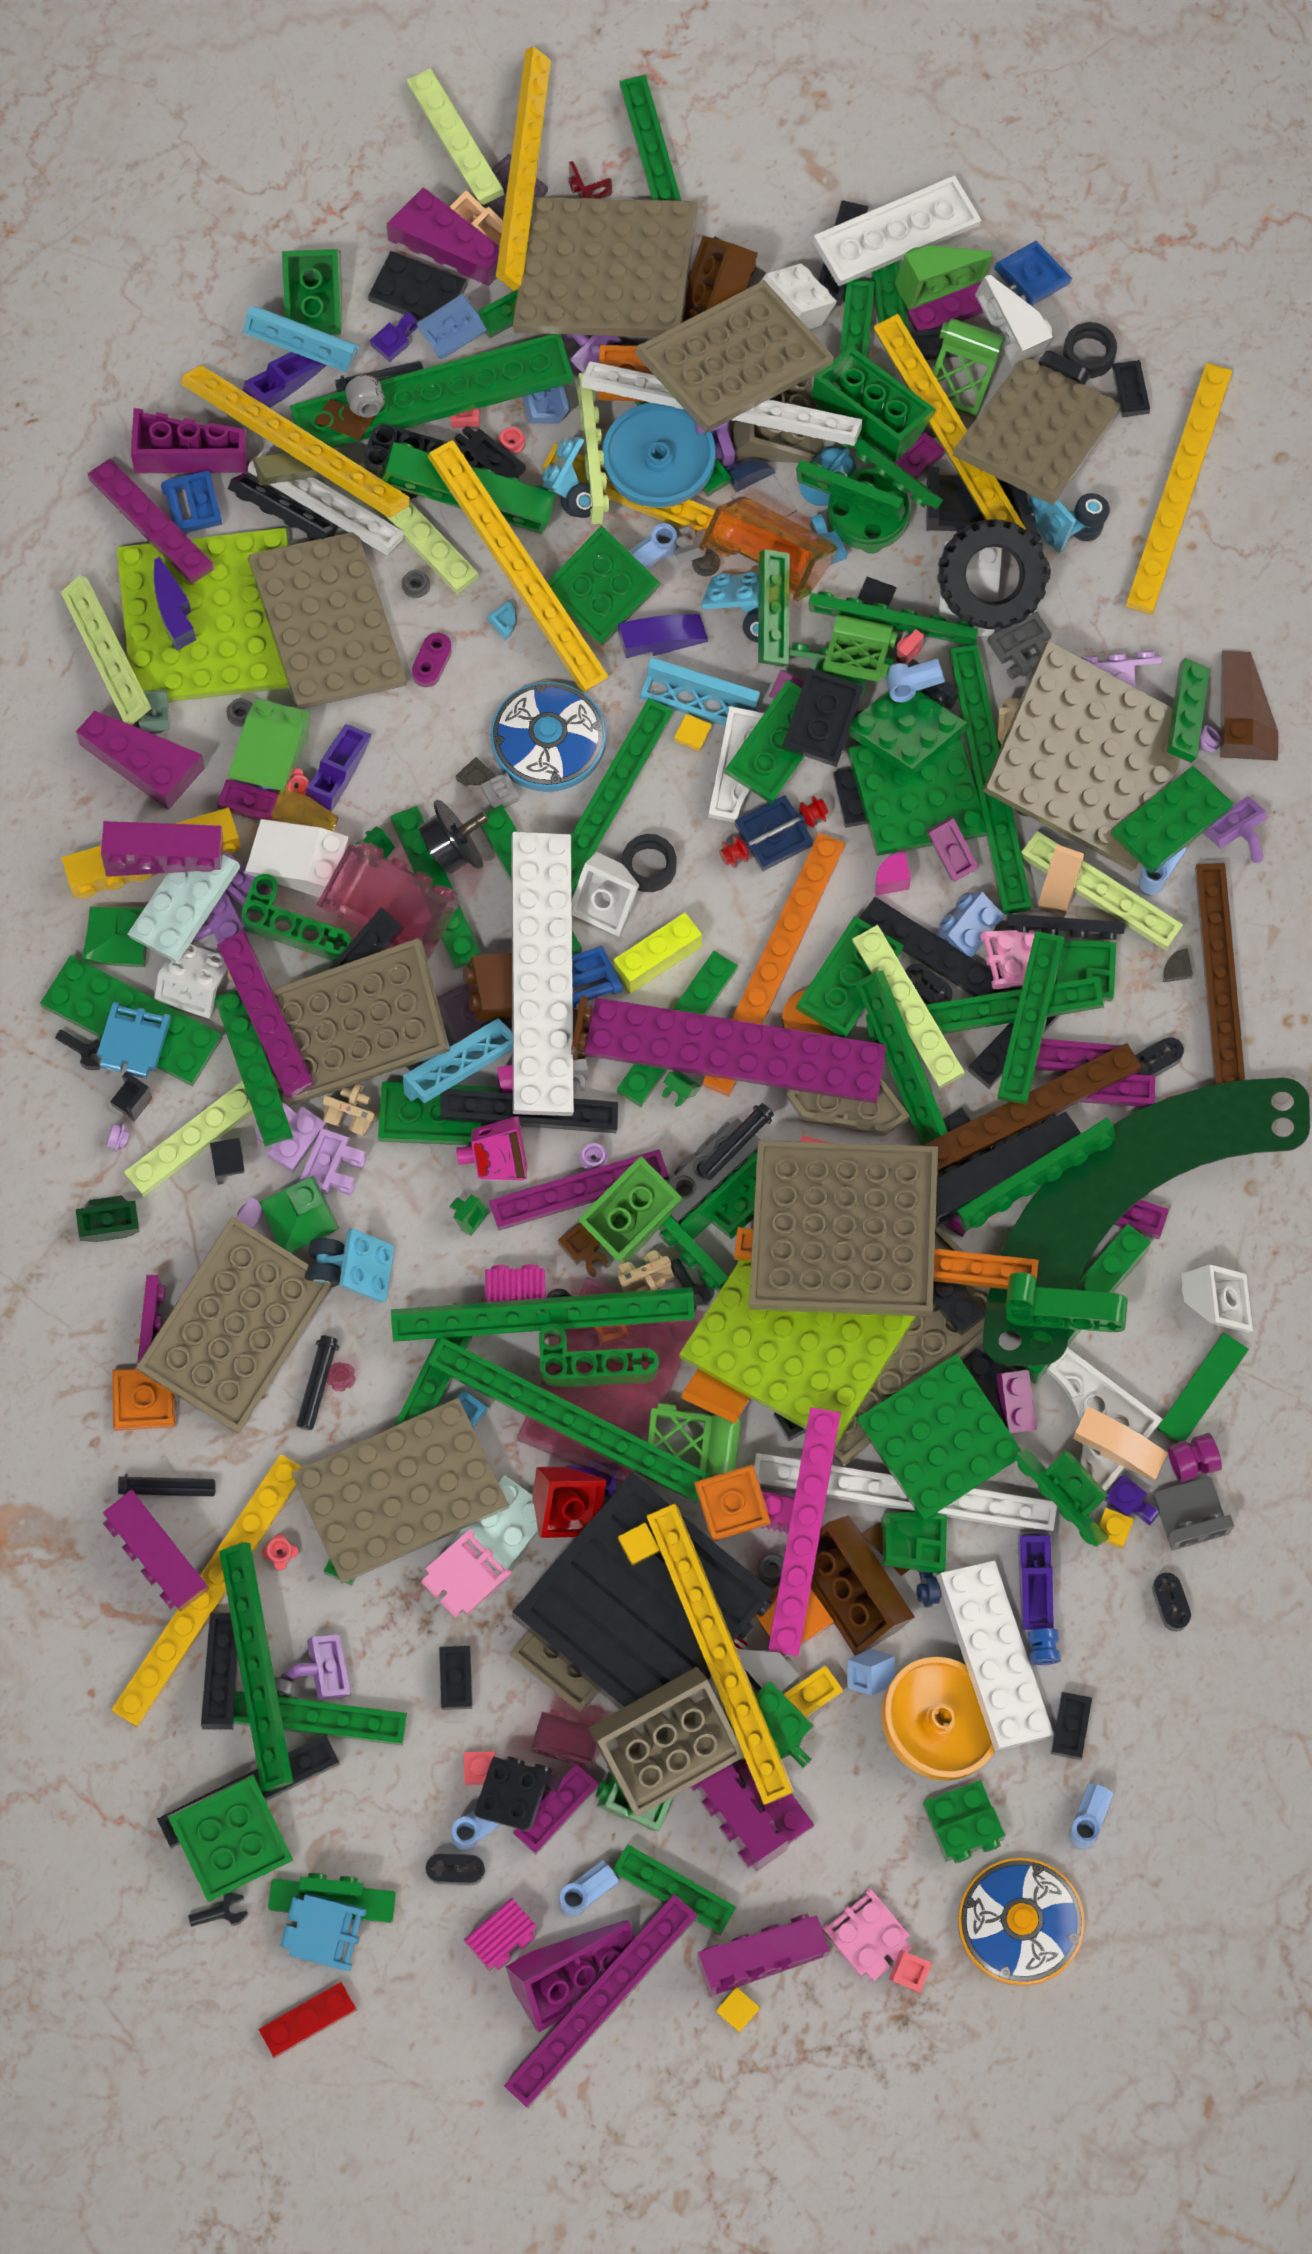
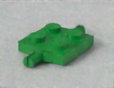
(784, 1722)

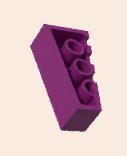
(444, 235)
(185, 446)
(144, 759)
(160, 848)
(155, 1551)
(741, 1819)
(762, 1954)

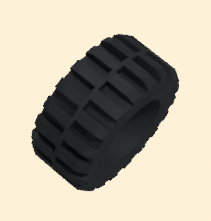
(1031, 581)

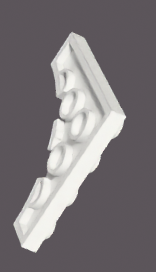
(727, 793)
(1093, 1389)

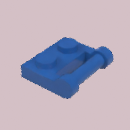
(200, 499)
(590, 967)

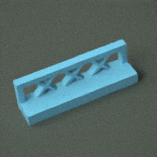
(299, 338)
(697, 684)
(459, 1063)

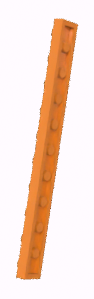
(785, 940)
(949, 1265)

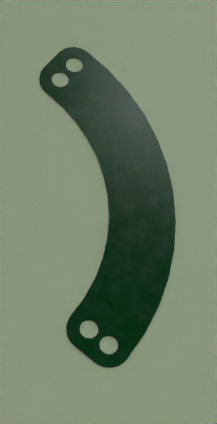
(1149, 1149)

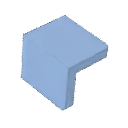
(870, 1671)

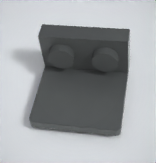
(1192, 1513)

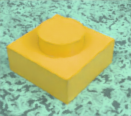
(1116, 1527)

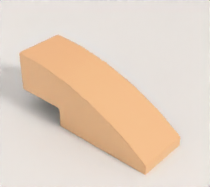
(483, 219)
(1060, 880)
(1120, 1443)

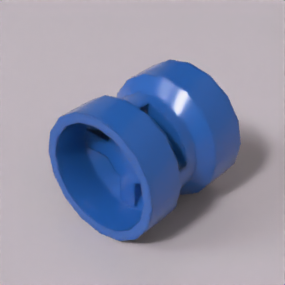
(1044, 1646)

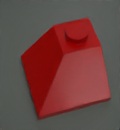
(565, 1500)

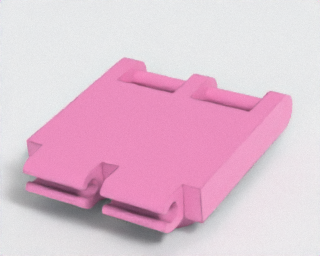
(1011, 956)
(464, 1575)
(868, 1936)

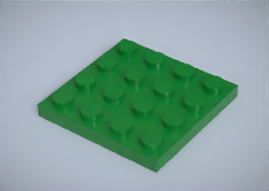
(905, 806)
(939, 1437)

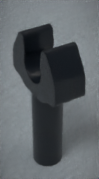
(83, 1049)
(686, 1281)
(220, 1912)

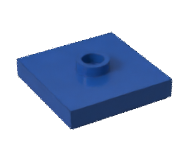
(1033, 273)

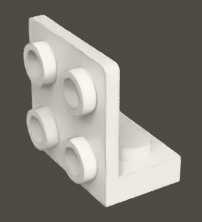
(191, 981)

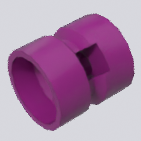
(1194, 1457)

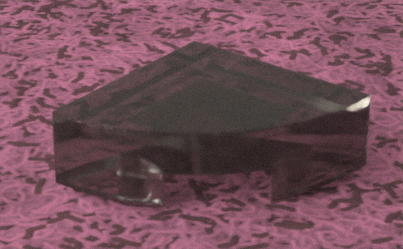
(474, 773)
(1178, 967)

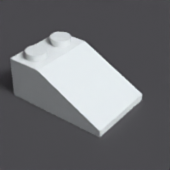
(1014, 318)
(983, 581)
(296, 855)

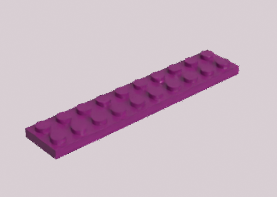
(735, 1050)

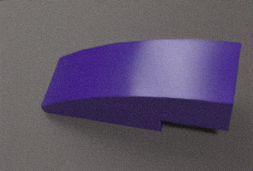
(282, 378)
(172, 607)
(661, 634)
(338, 766)
(1035, 1581)

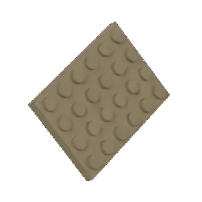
(734, 356)
(1037, 430)
(327, 620)
(364, 1019)
(233, 1325)
(400, 1490)

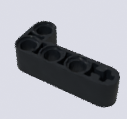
(384, 436)

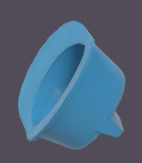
(831, 459)

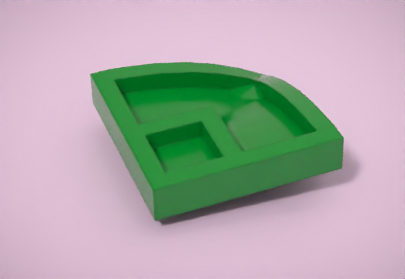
(108, 937)
(1089, 960)
(299, 1215)
(914, 1543)

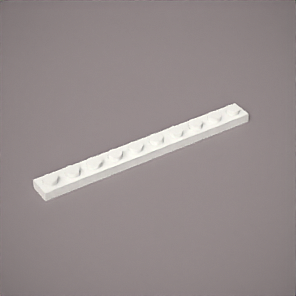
(767, 414)
(884, 1491)

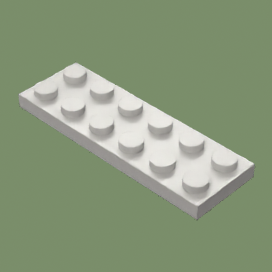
(895, 228)
(995, 1655)

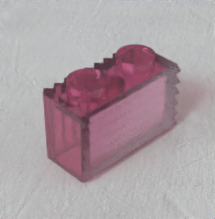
(565, 1739)

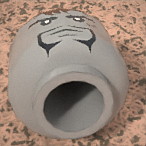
(365, 396)

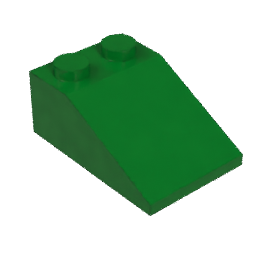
(313, 288)

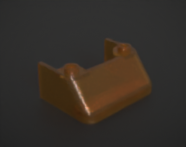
(751, 527)

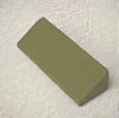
(281, 468)

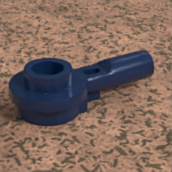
(928, 1590)

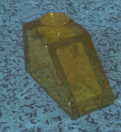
(302, 810)

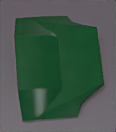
(107, 1219)

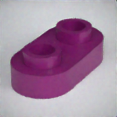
(433, 658)

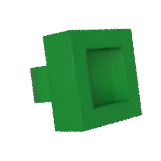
(379, 838)
(681, 1085)
(469, 1213)

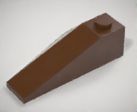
(1246, 717)

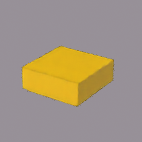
(692, 732)
(638, 1544)
(737, 2010)

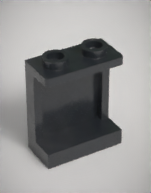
(957, 507)

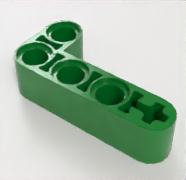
(298, 924)
(1063, 1307)
(596, 1359)

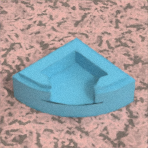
(503, 620)

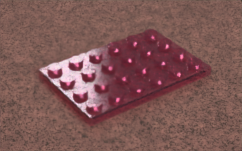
(619, 1404)

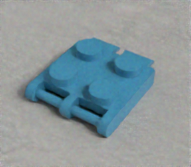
(132, 1041)
(322, 1930)

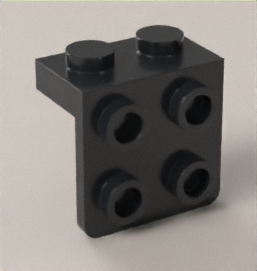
(514, 1792)

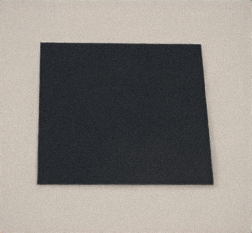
(876, 592)

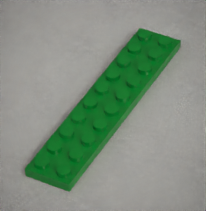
(452, 388)

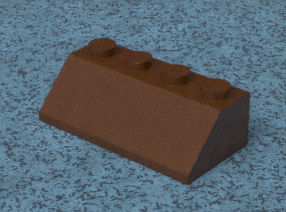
(717, 274)
(856, 1587)

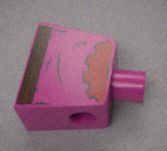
(496, 1151)

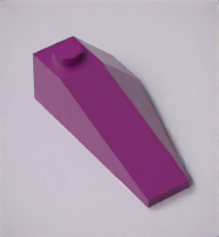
(559, 1974)

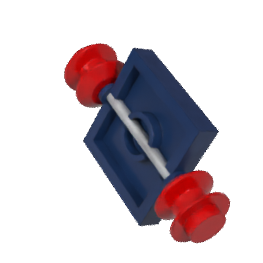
(774, 832)

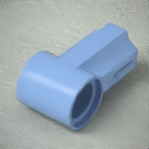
(651, 551)
(905, 680)
(1154, 887)
(1090, 1814)
(479, 1827)
(589, 1887)

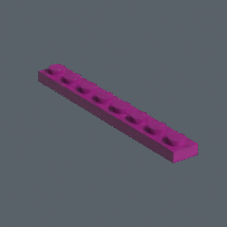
(600, 2001)

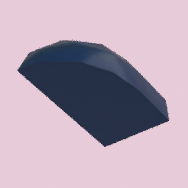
(747, 472)

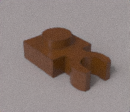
(581, 1246)

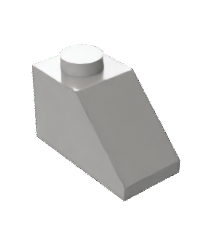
(769, 1666)

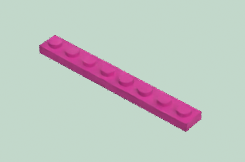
(804, 1531)

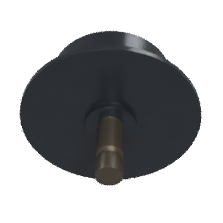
(450, 840)

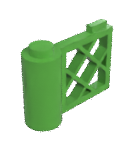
(974, 345)
(860, 637)
(718, 1439)

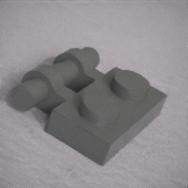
(1018, 639)

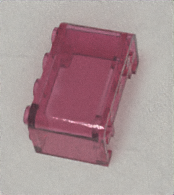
(371, 881)

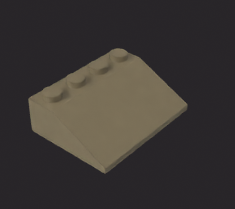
(776, 444)
(666, 1741)

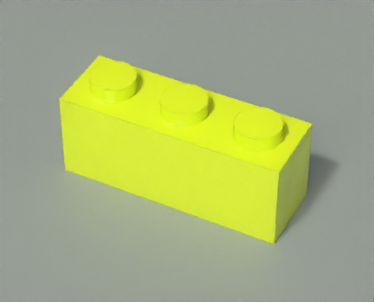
(657, 953)

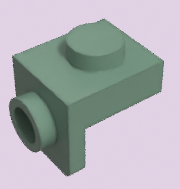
(158, 717)

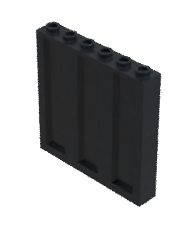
(626, 1621)

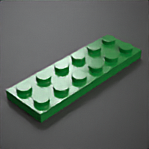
(86, 997)

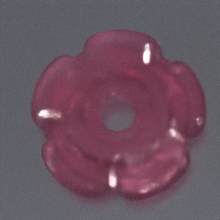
(341, 1369)

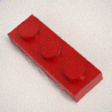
(307, 2020)

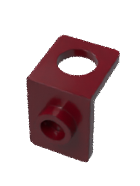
(577, 185)

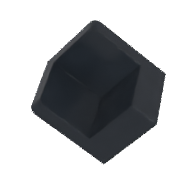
(132, 1097)
(227, 1158)

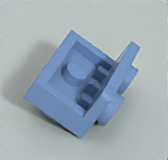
(452, 326)
(546, 406)
(970, 918)

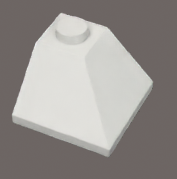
(604, 894)
(1219, 1296)

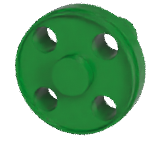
(861, 521)

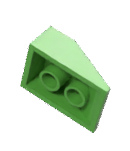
(939, 271)
(270, 744)
(631, 1210)

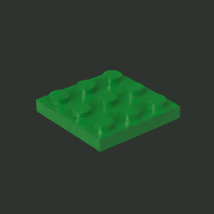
(602, 585)
(907, 731)
(230, 1838)

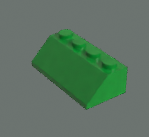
(862, 390)

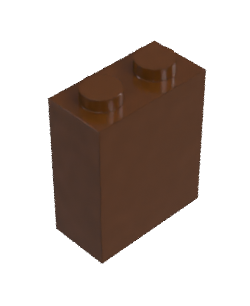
(490, 986)

